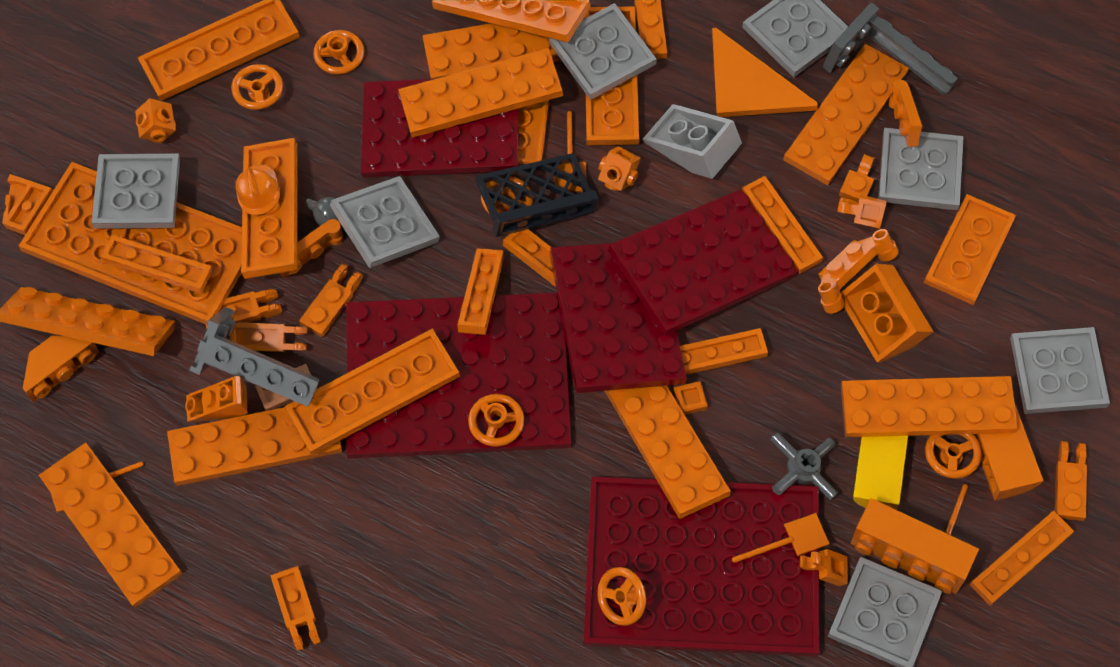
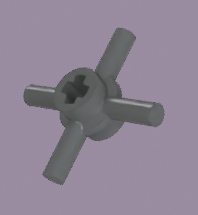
(803, 466)

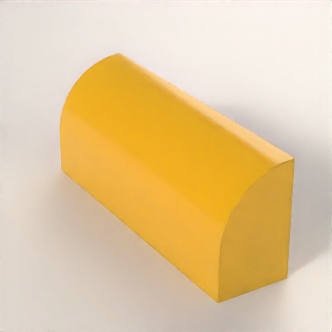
(880, 470)

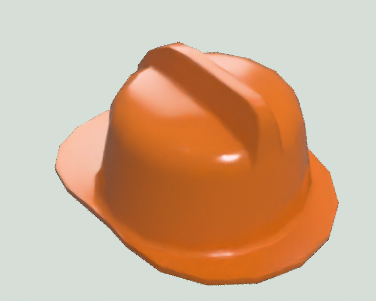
(257, 189)

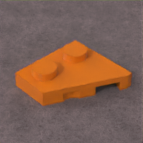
(23, 203)

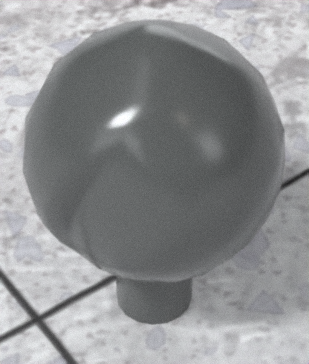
(321, 209)

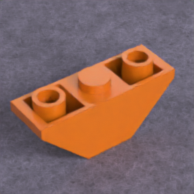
(55, 363)
(218, 401)

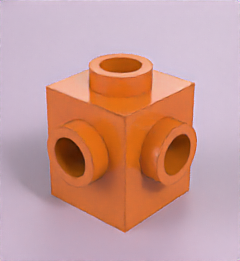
(155, 120)
(619, 169)

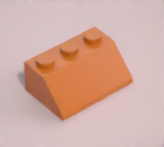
(885, 312)

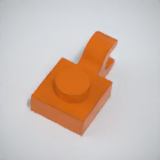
(858, 182)
(868, 210)
(830, 564)

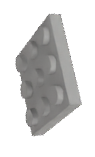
(795, 32)
(604, 52)
(922, 173)
(136, 191)
(384, 221)
(1059, 370)
(885, 614)

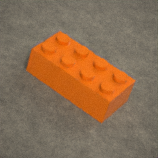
(913, 547)

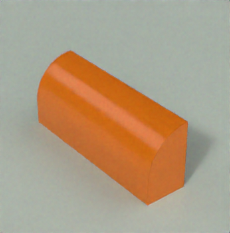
(1009, 462)

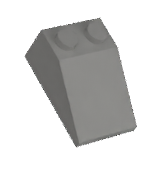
(694, 139)

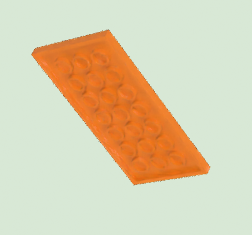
(67, 239)

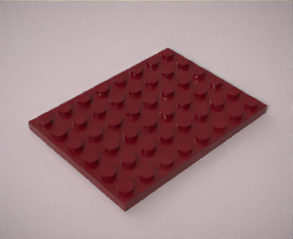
(516, 358)
(688, 573)

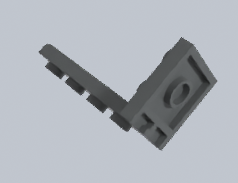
(894, 43)
(249, 364)

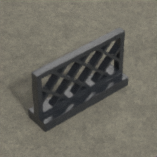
(547, 210)

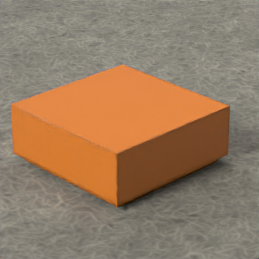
(690, 398)

